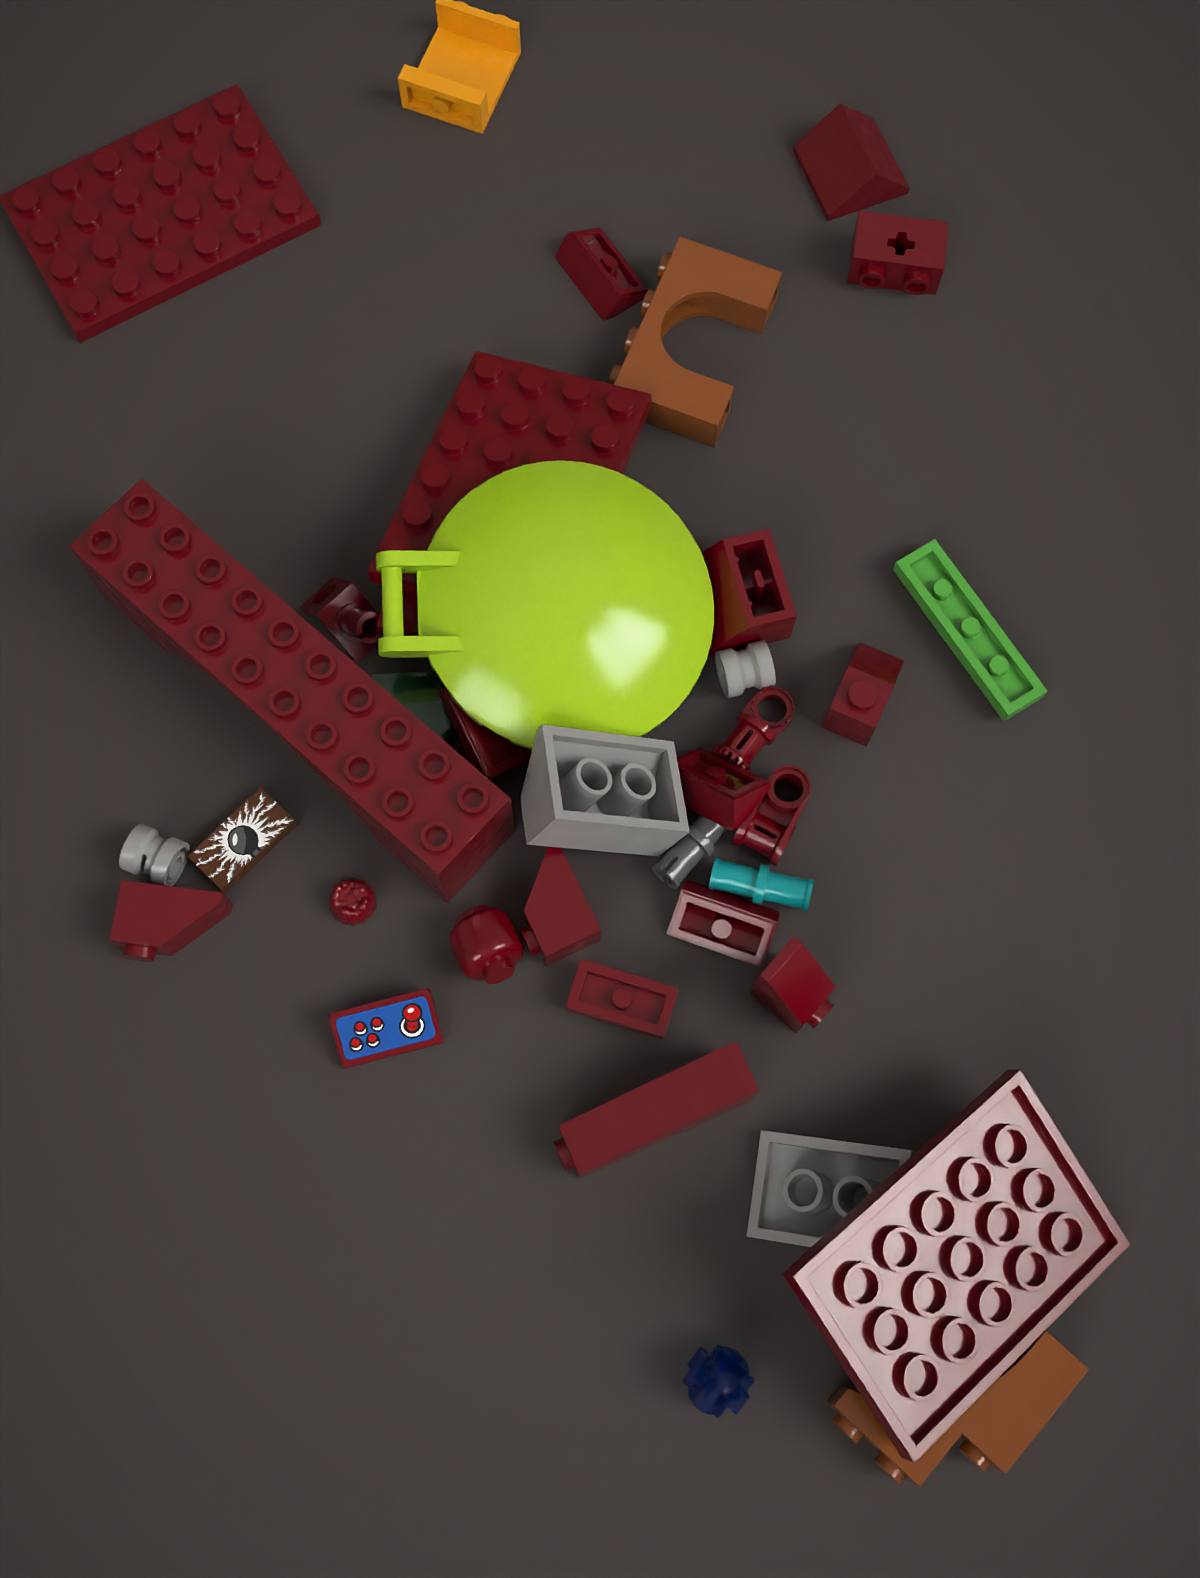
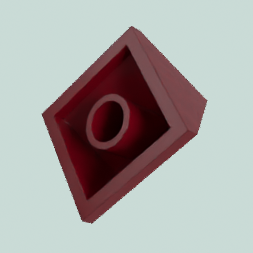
(849, 163)

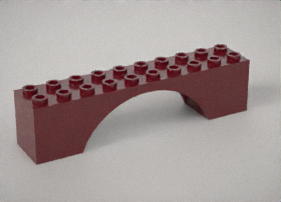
(343, 724)

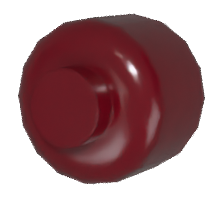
(486, 944)

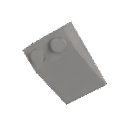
(812, 1184)

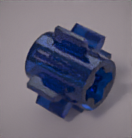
(718, 1380)

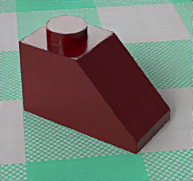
(863, 694)
(558, 912)
(163, 918)
(795, 987)

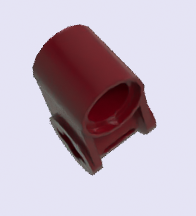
(772, 820)

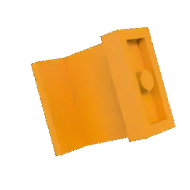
(462, 66)

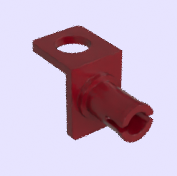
(345, 616)

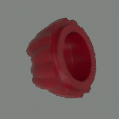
(352, 901)

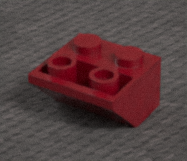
(748, 592)

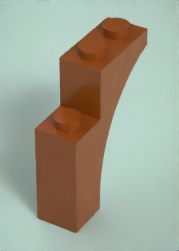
(992, 1428)

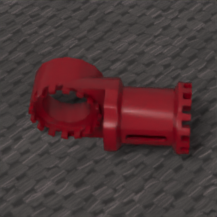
(755, 728)

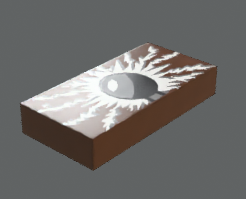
(242, 840)

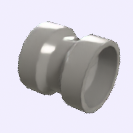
(745, 668)
(154, 855)

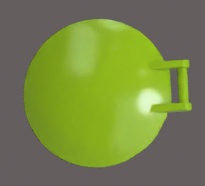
(557, 603)

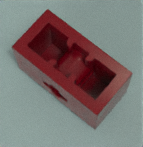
(898, 253)

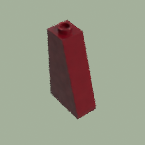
(657, 1111)

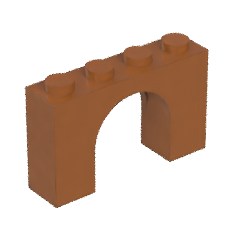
(692, 285)

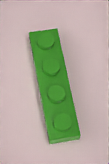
(969, 630)

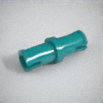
(761, 884)

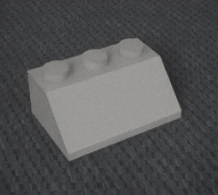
(603, 792)

